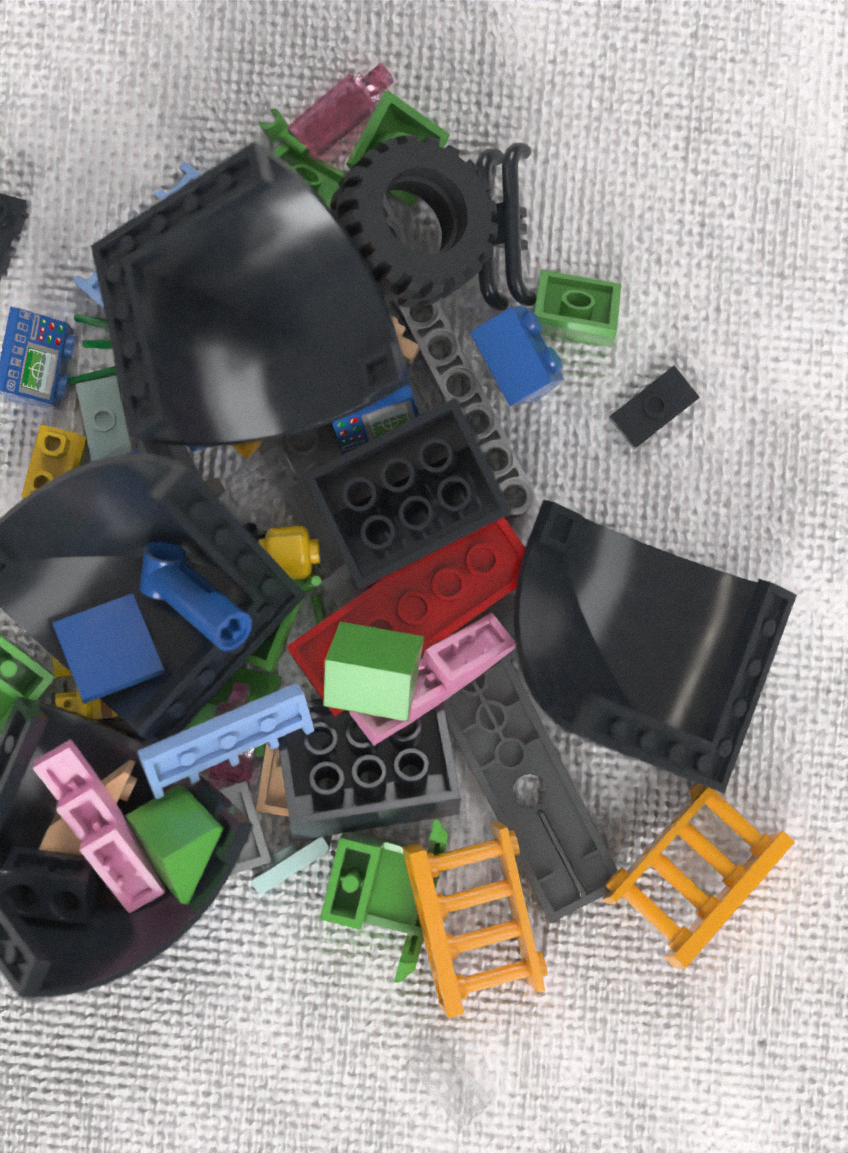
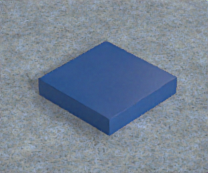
(108, 648)

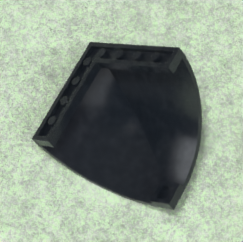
(243, 310)
(85, 546)
(643, 645)
(65, 959)

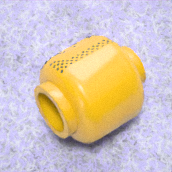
(292, 550)

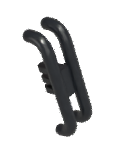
(509, 227)

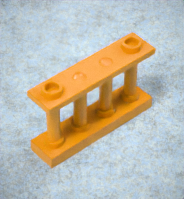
(434, 907)
(712, 911)

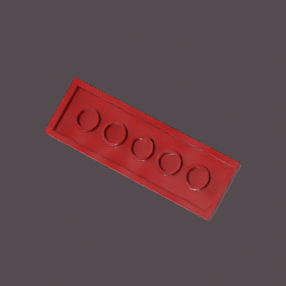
(424, 598)

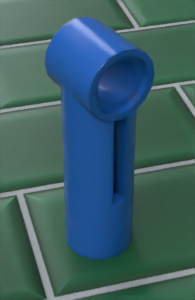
(171, 579)

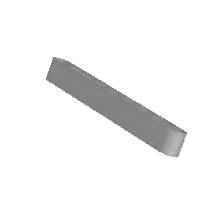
(458, 366)

